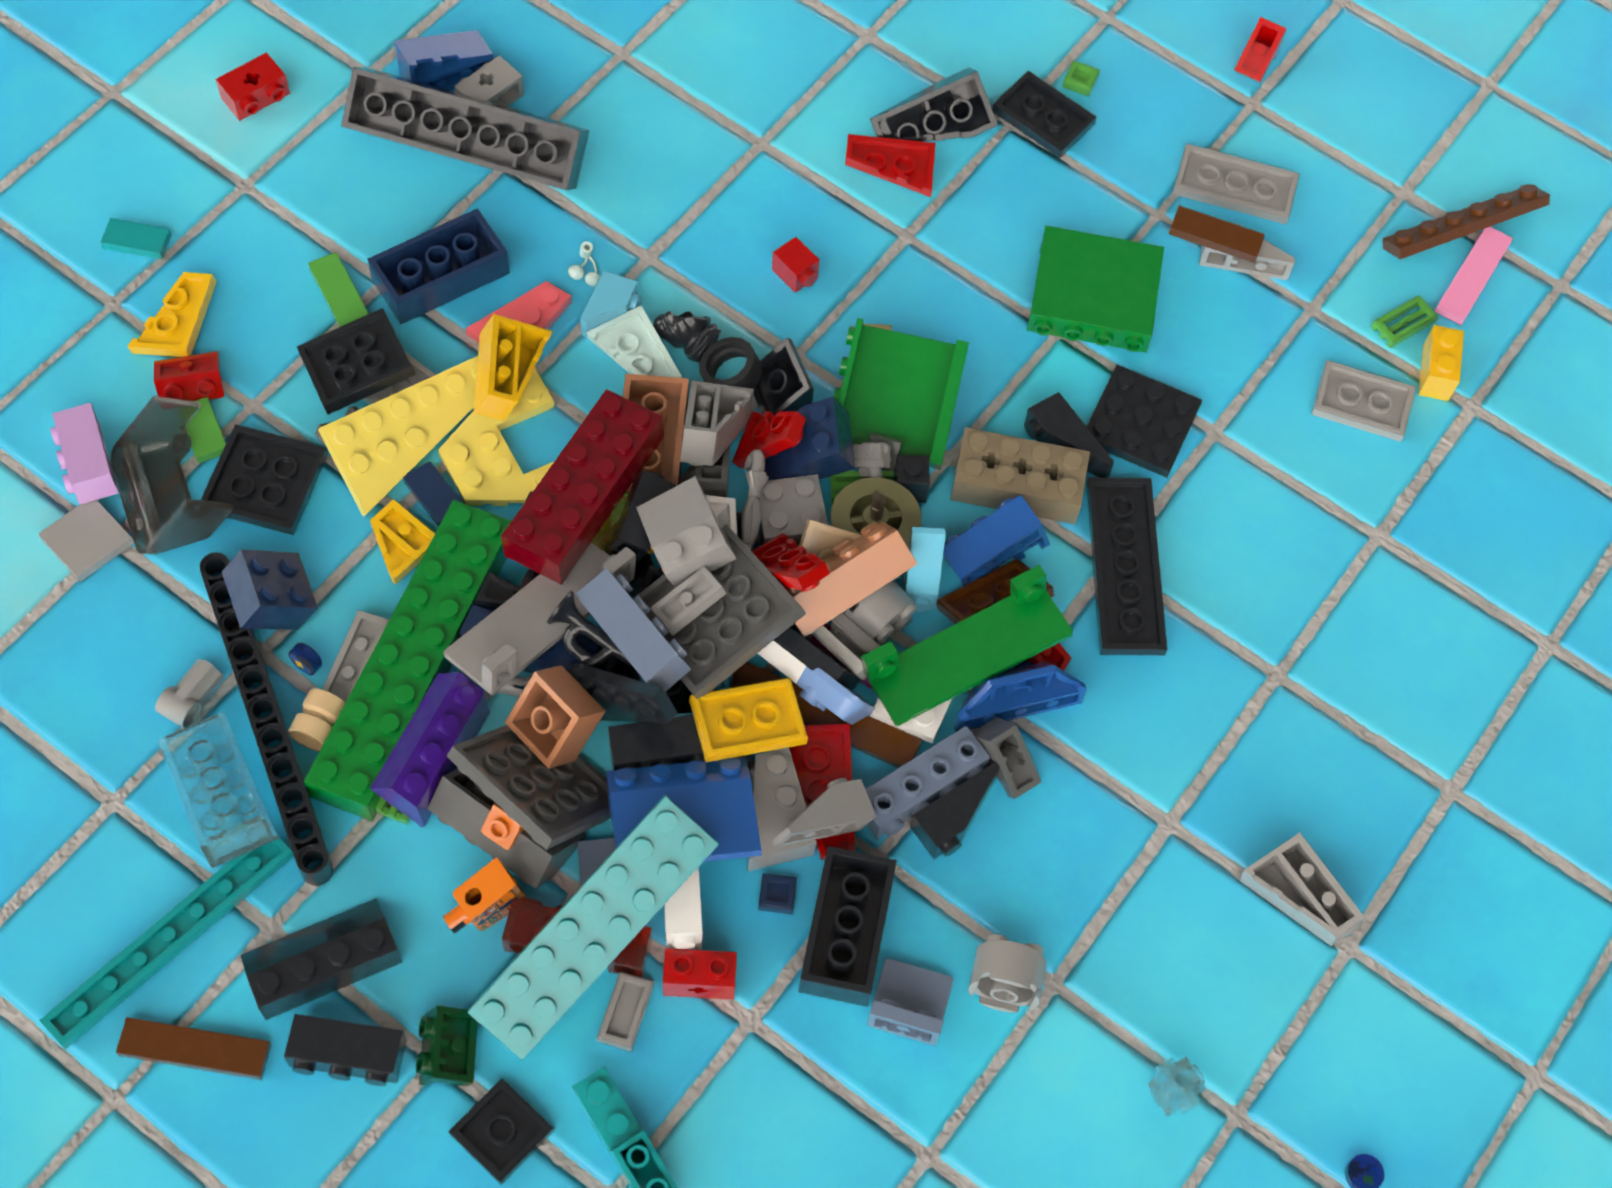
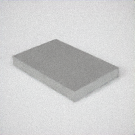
(1363, 400)

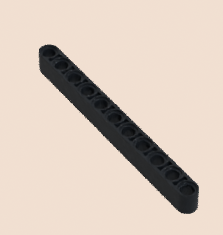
(268, 728)

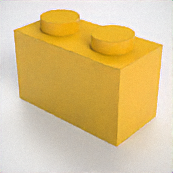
(1441, 363)

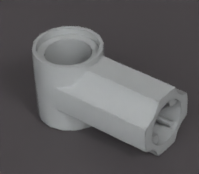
(185, 700)

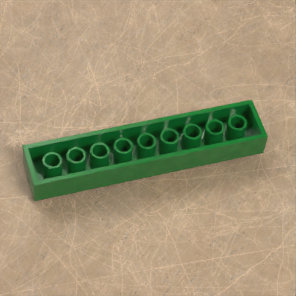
(407, 658)

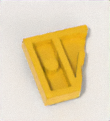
(400, 539)

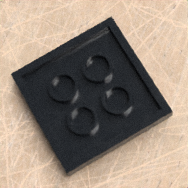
(355, 361)
(1143, 420)
(265, 478)

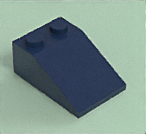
(824, 447)

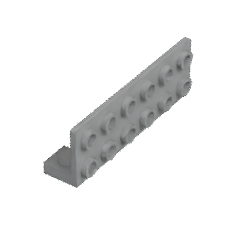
(519, 628)

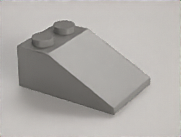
(685, 532)

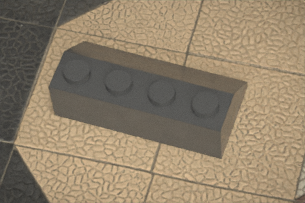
(466, 808)

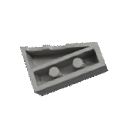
(713, 420)

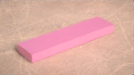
(1473, 275)

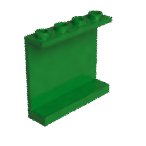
(1096, 289)
(901, 388)

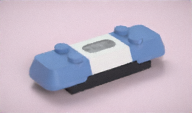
(819, 675)

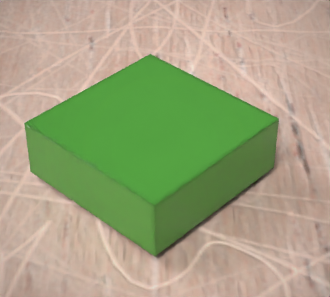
(1081, 78)

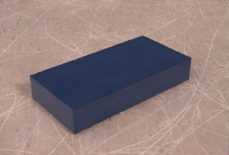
(431, 491)

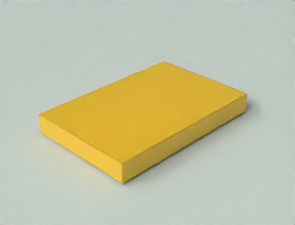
(748, 720)

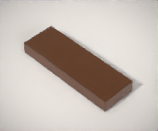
(1216, 234)

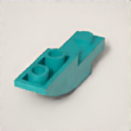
(621, 1132)

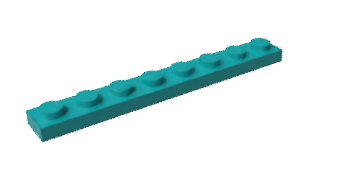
(163, 942)

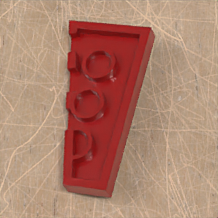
(819, 763)

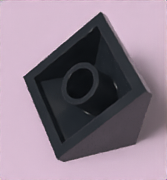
(783, 381)

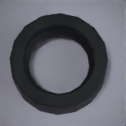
(725, 350)

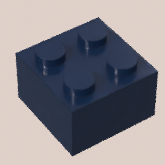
(269, 590)

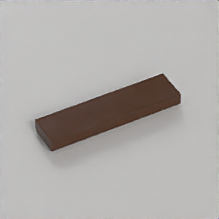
(193, 1048)

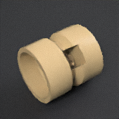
(317, 719)

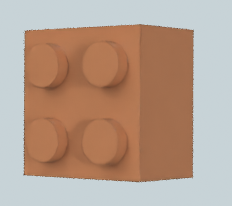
(554, 716)

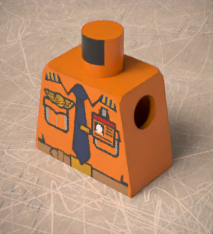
(484, 898)

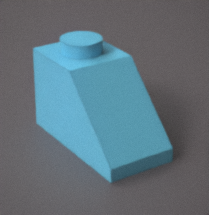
(610, 299)

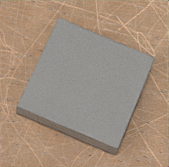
(86, 539)

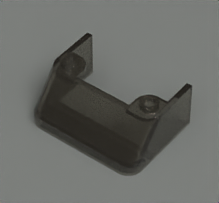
(153, 481)

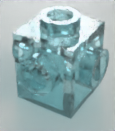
(1177, 1097)

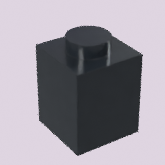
(914, 475)

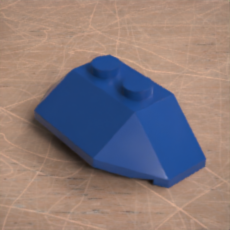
(1019, 694)

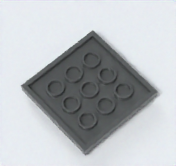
(734, 626)
(543, 801)

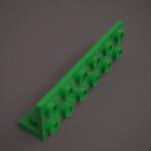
(967, 651)

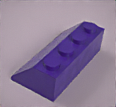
(446, 716)

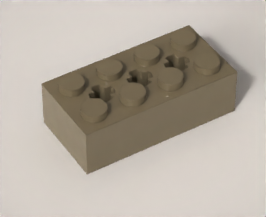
(1004, 466)

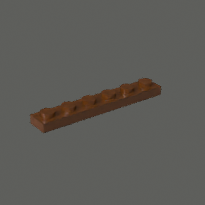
(1465, 221)

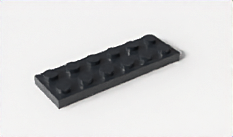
(1126, 567)

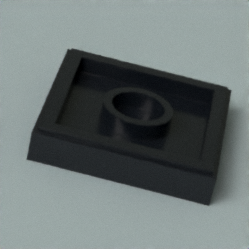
(501, 1131)

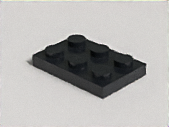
(1044, 114)

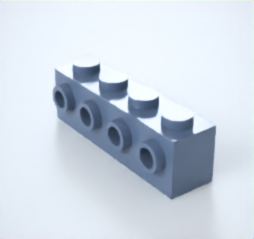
(632, 630)
(924, 781)

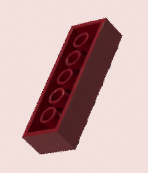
(583, 486)

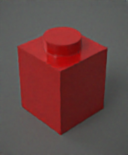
(795, 265)

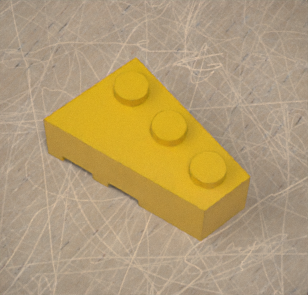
(505, 364)

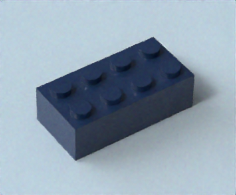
(439, 266)

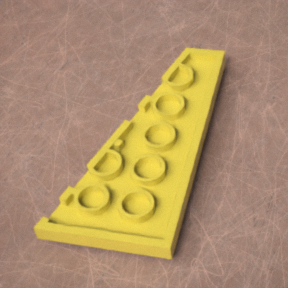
(394, 434)

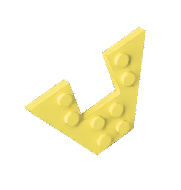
(481, 459)

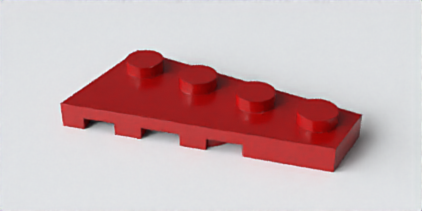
(791, 563)

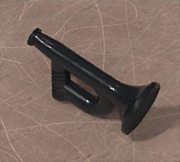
(568, 613)

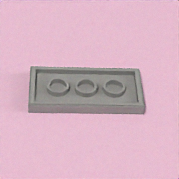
(1236, 183)

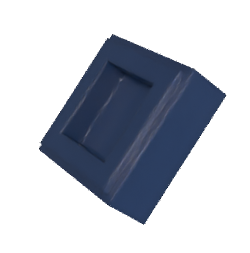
(777, 893)

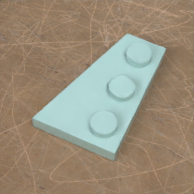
(634, 345)

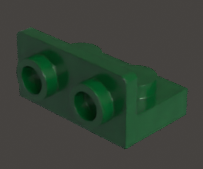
(447, 1047)

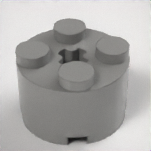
(883, 612)
(1008, 974)

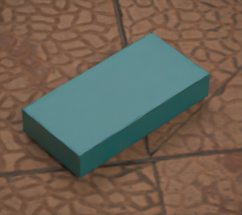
(136, 238)

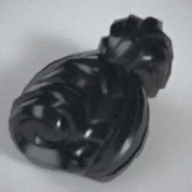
(687, 332)

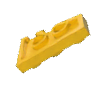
(179, 320)

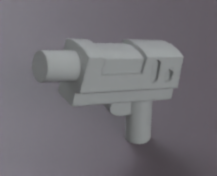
(871, 458)

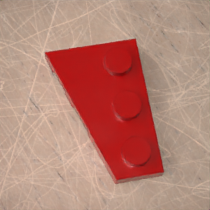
(894, 160)
(770, 434)

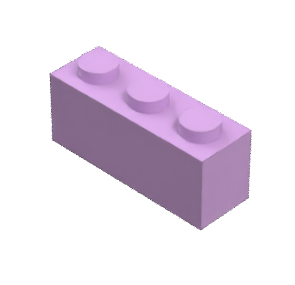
(83, 454)

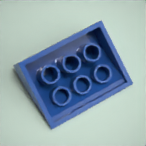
(711, 793)

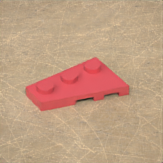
(536, 307)

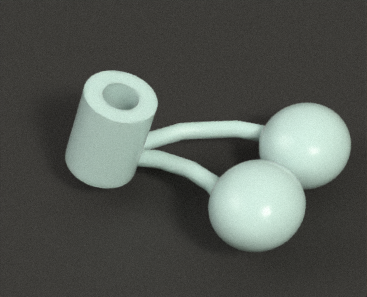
(576, 272)

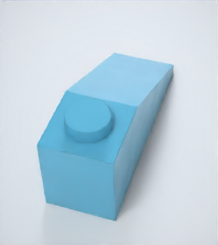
(924, 578)

